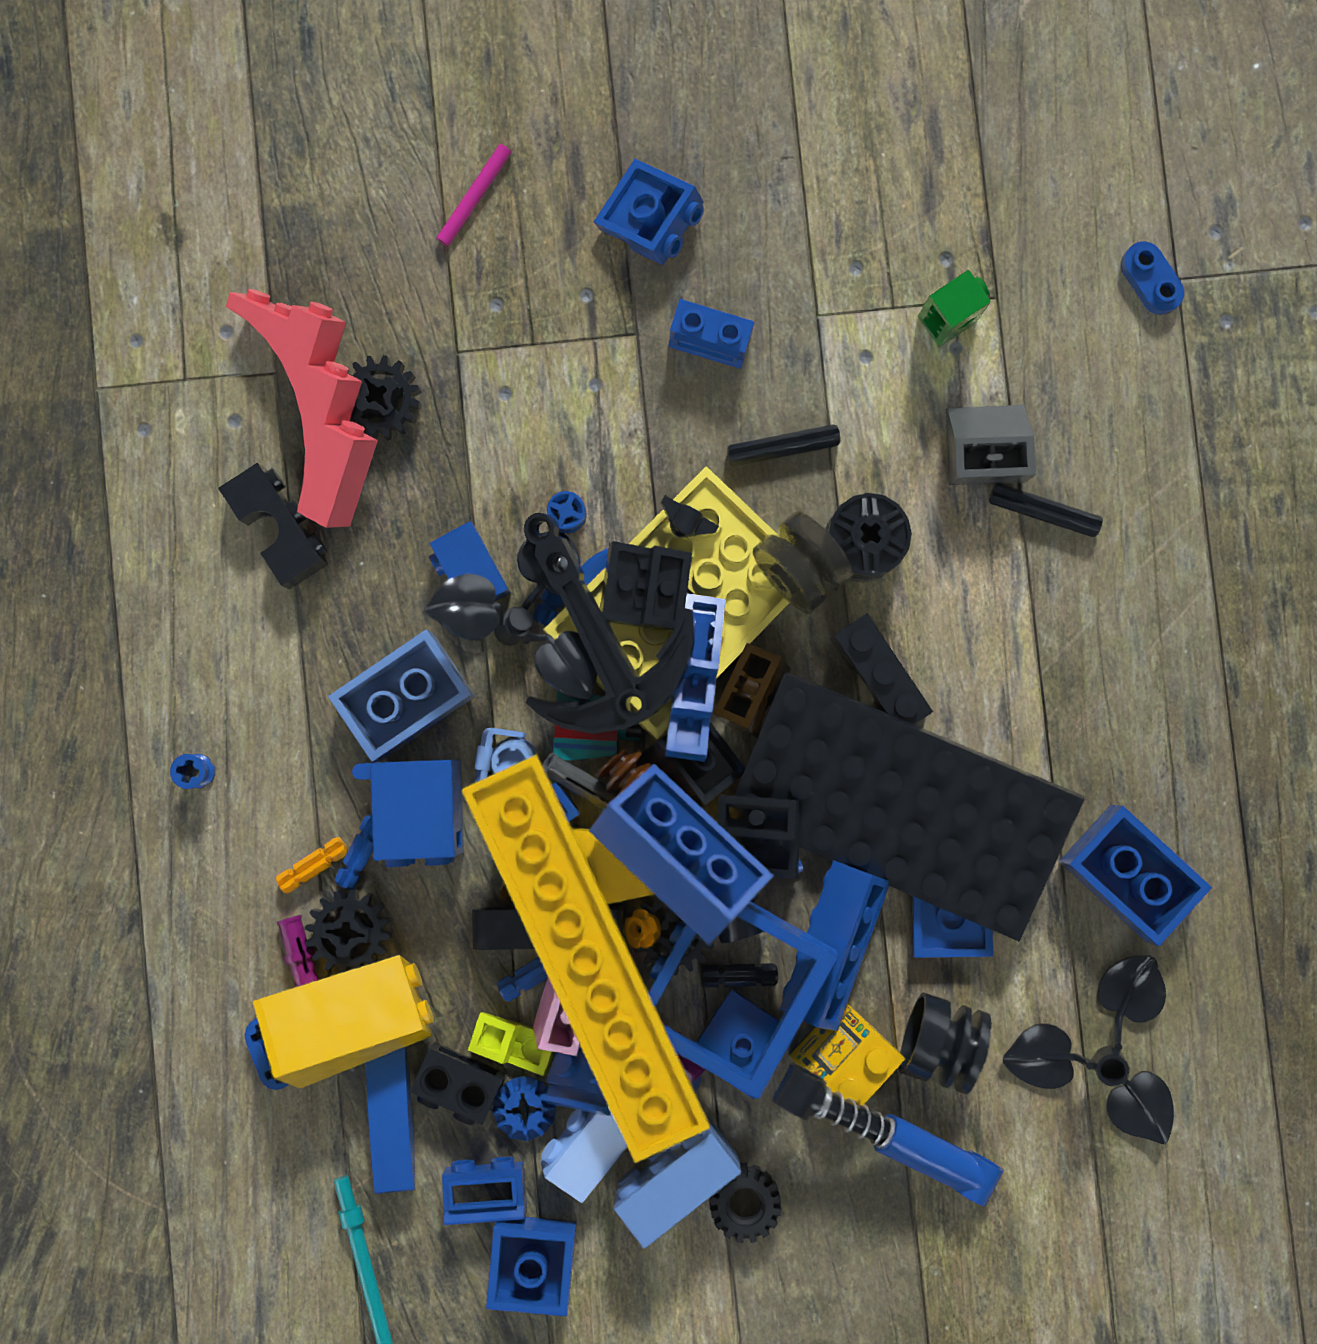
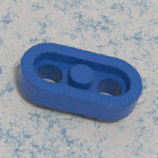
(1148, 279)

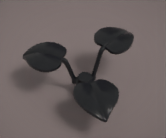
(469, 611)
(1135, 1106)

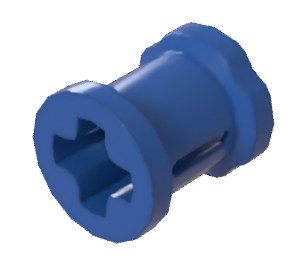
(185, 780)

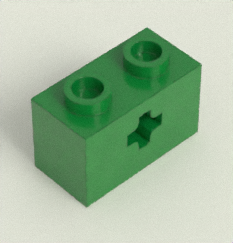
(954, 307)

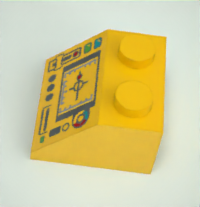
(851, 1059)

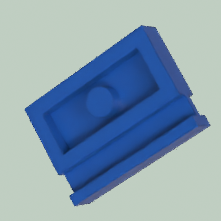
(574, 1085)

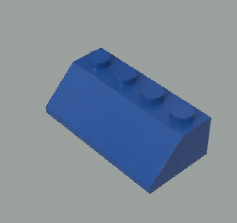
(680, 853)

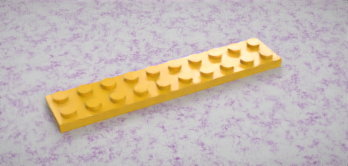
(586, 958)

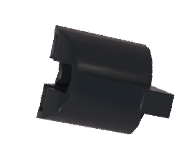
(686, 520)

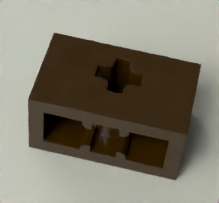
(751, 690)

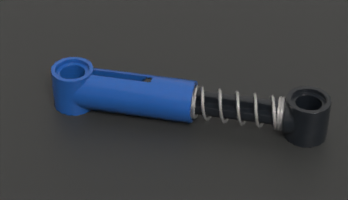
(964, 1171)

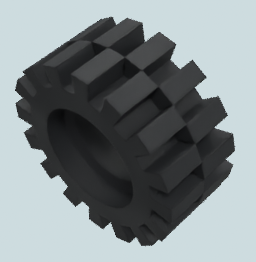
(758, 1223)

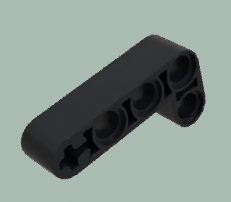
(504, 930)

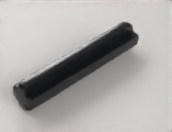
(783, 445)
(1045, 510)

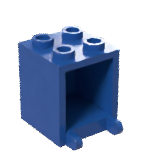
(415, 811)

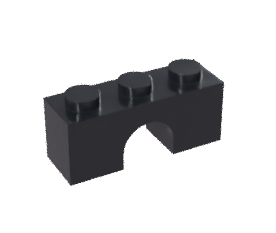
(259, 495)
(880, 670)

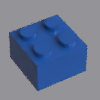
(531, 1266)

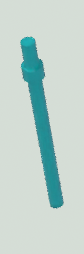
(351, 1219)

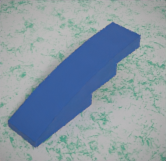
(694, 699)
(391, 1123)

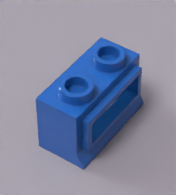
(710, 333)
(467, 1173)

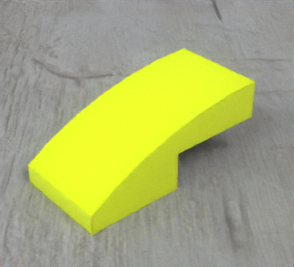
(509, 1043)

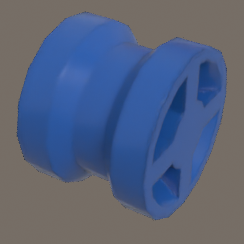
(561, 509)

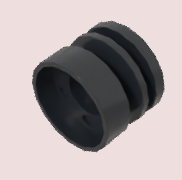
(892, 535)
(953, 1045)

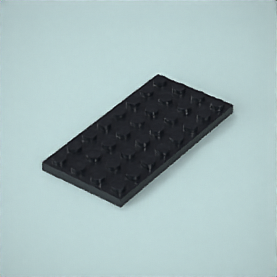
(911, 805)

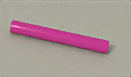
(473, 195)

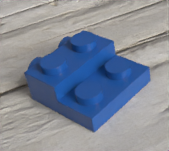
(651, 211)

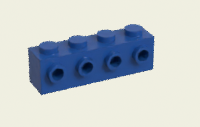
(845, 922)

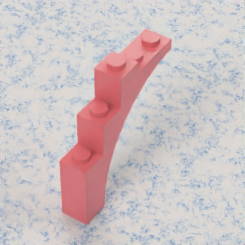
(335, 448)

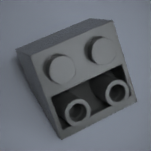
(989, 445)

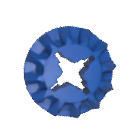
(509, 1098)

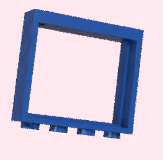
(756, 1081)

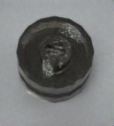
(802, 562)

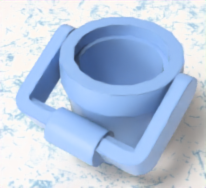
(504, 754)

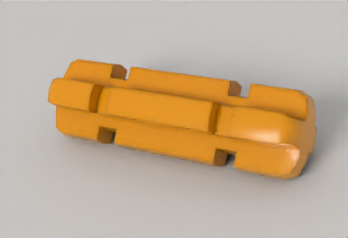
(312, 865)

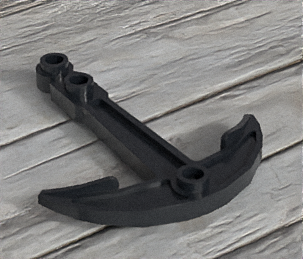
(605, 651)

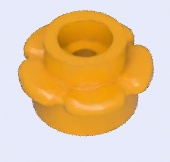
(649, 925)

